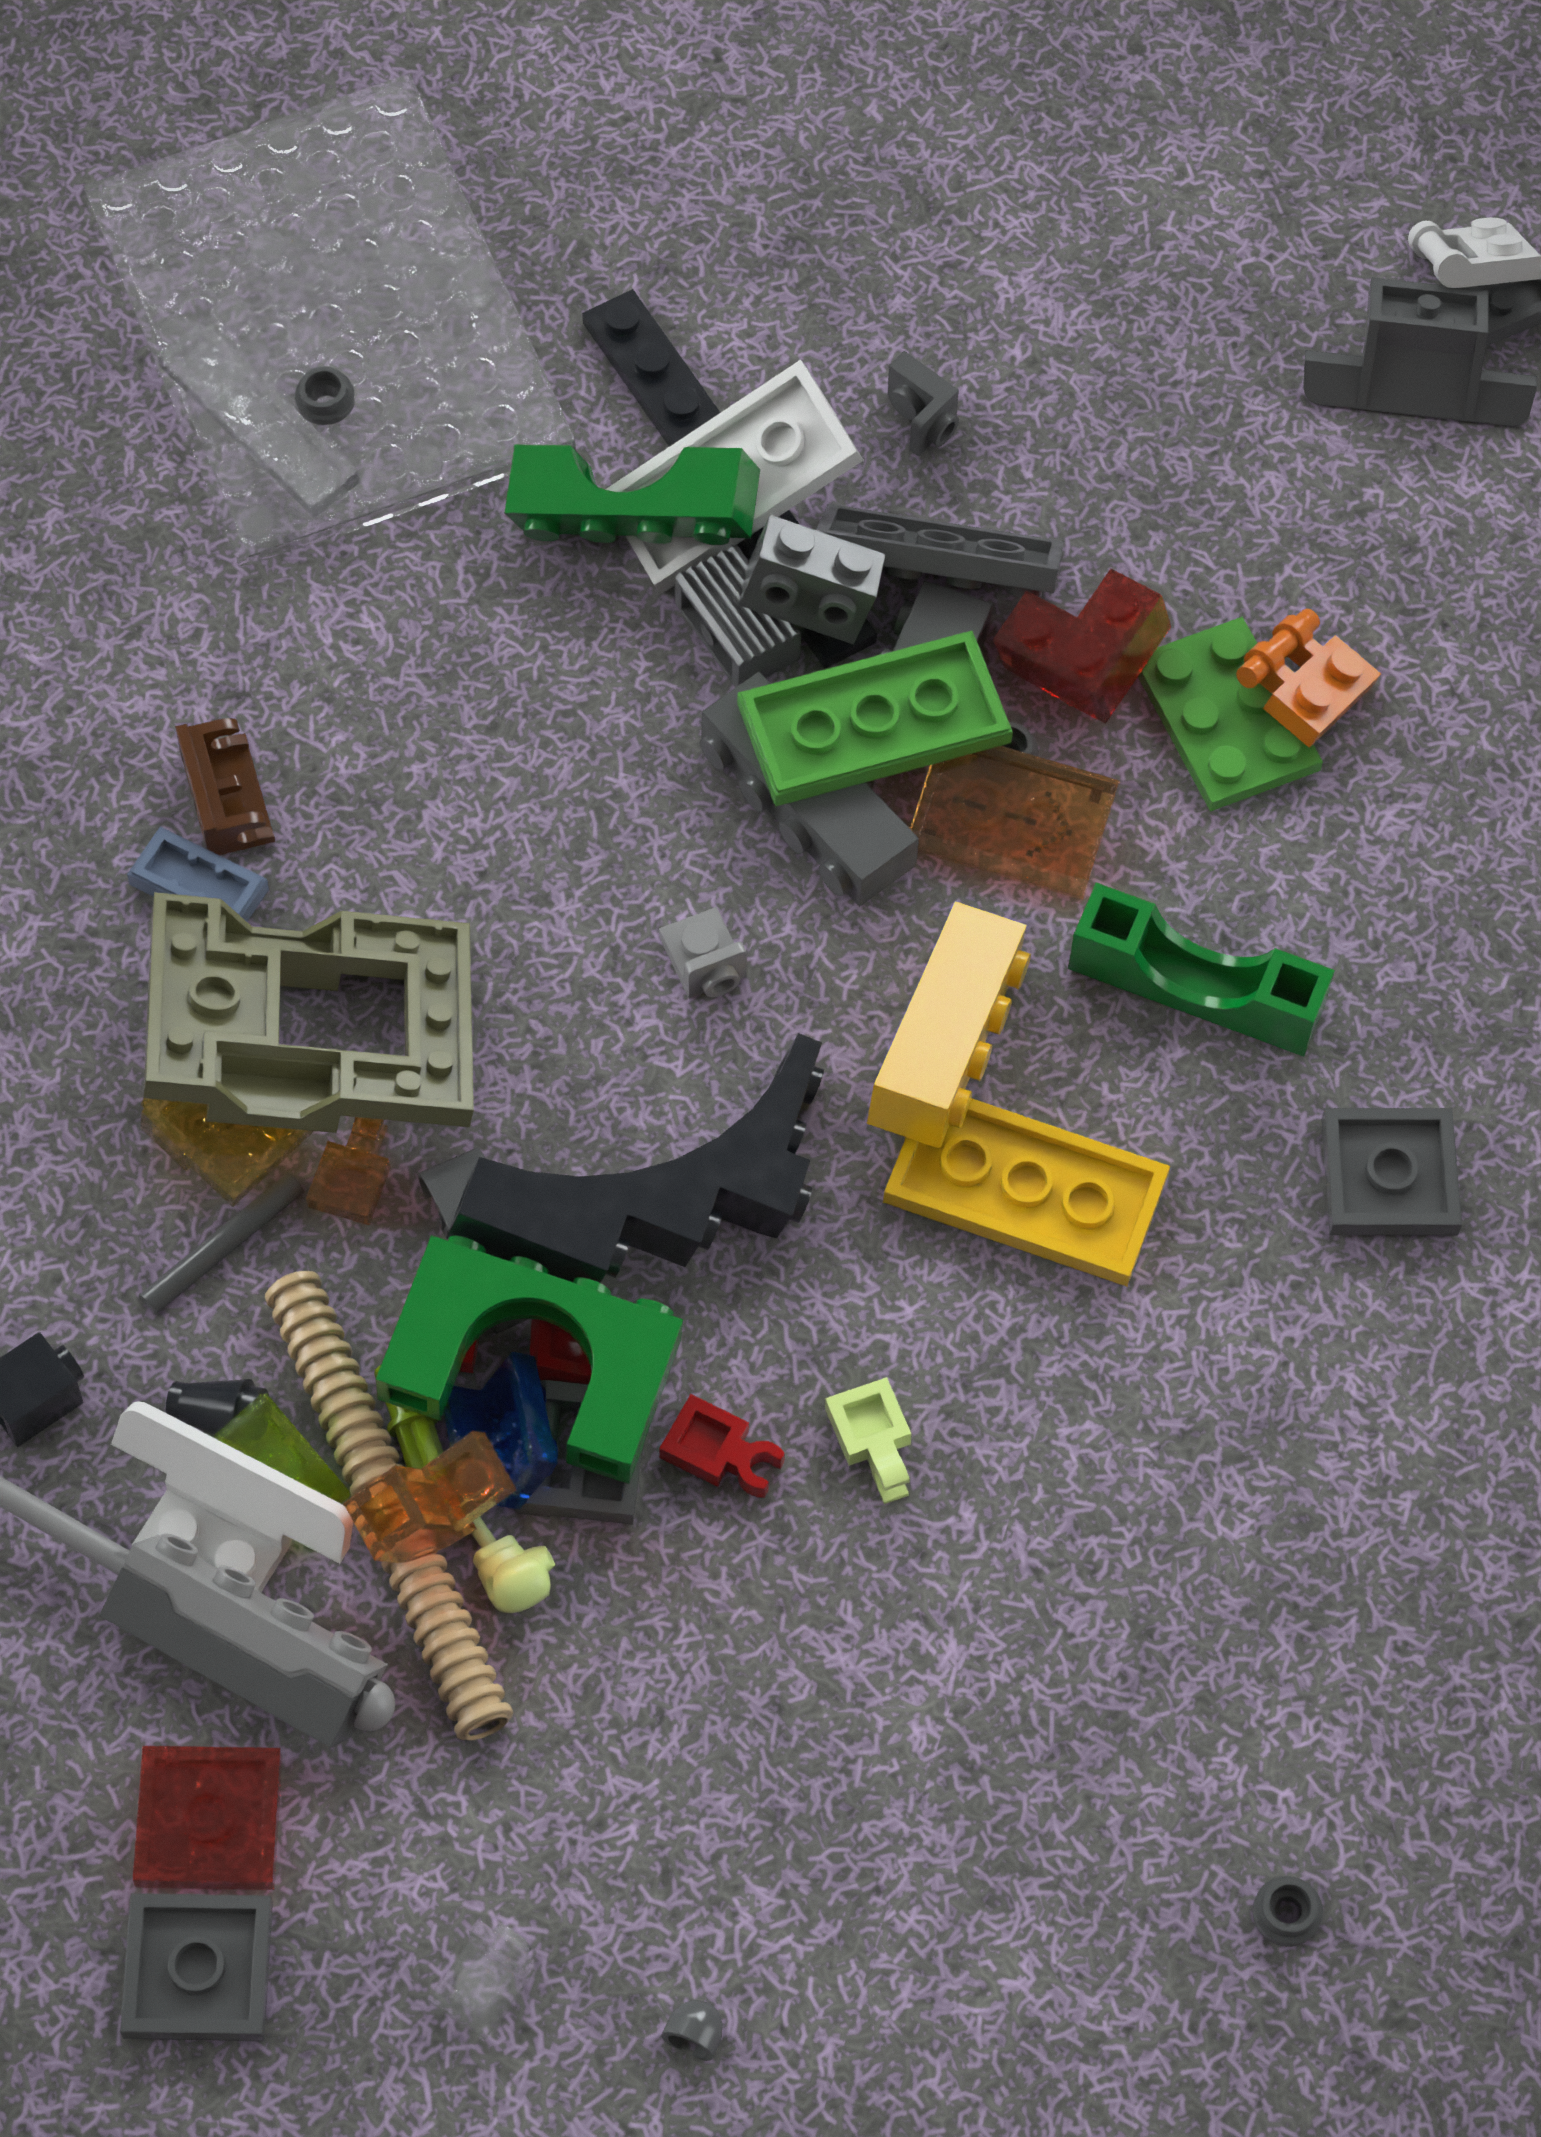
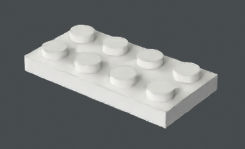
(785, 432)

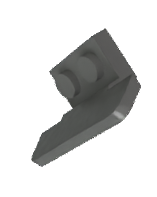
(1422, 359)

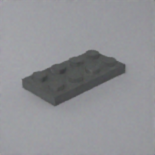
(952, 550)

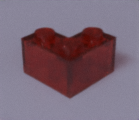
(1087, 657)

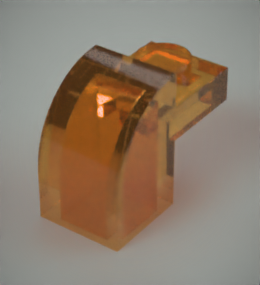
(430, 1508)

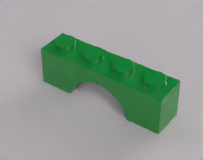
(702, 496)
(1259, 996)

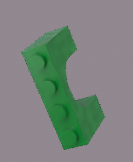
(466, 1292)

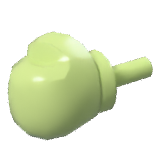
(510, 1574)

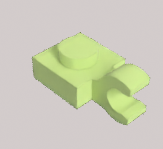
(872, 1429)

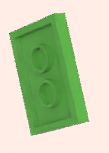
(1217, 722)

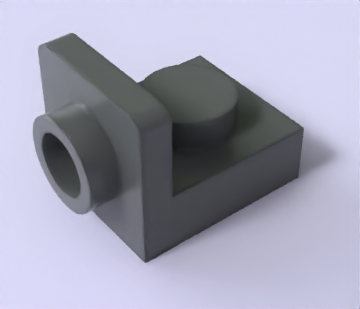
(925, 399)

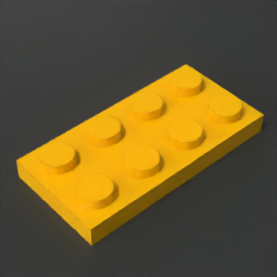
(1033, 1190)

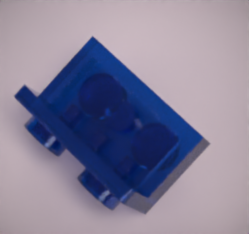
(514, 1420)

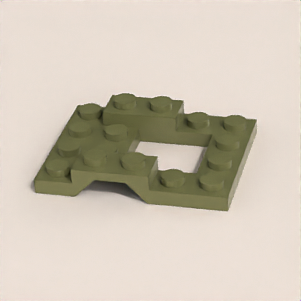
(219, 1014)

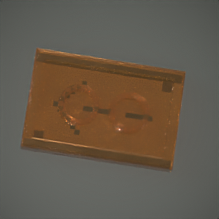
(1016, 817)

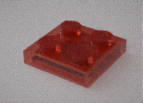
(208, 1817)

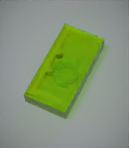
(272, 1439)

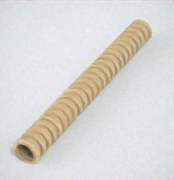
(366, 1455)

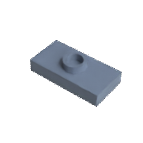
(184, 868)

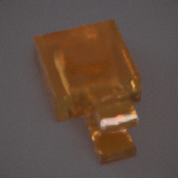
(351, 1175)

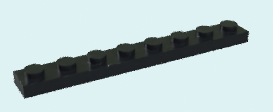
(676, 408)

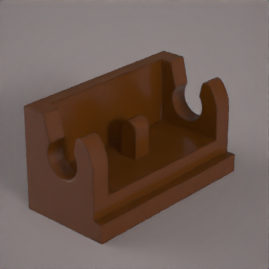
(224, 786)

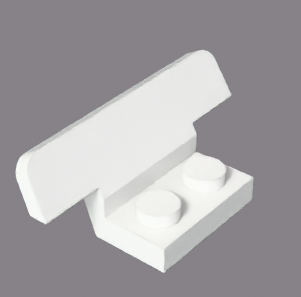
(228, 1501)

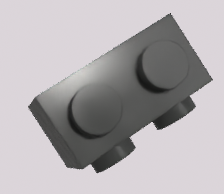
(812, 579)

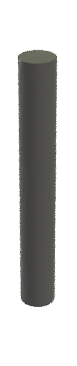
(221, 1243)

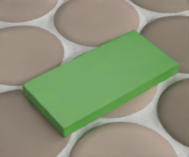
(874, 718)

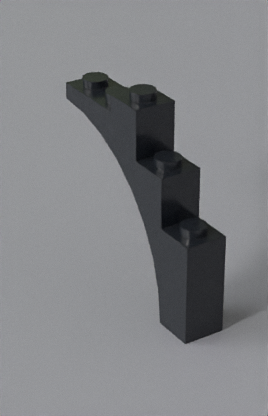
(666, 1209)

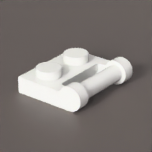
(1476, 254)

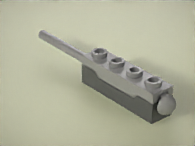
(228, 1628)

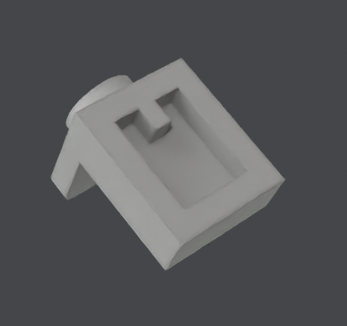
(704, 954)

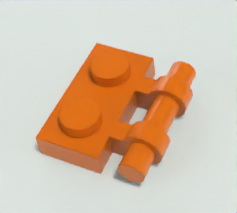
(1321, 690)

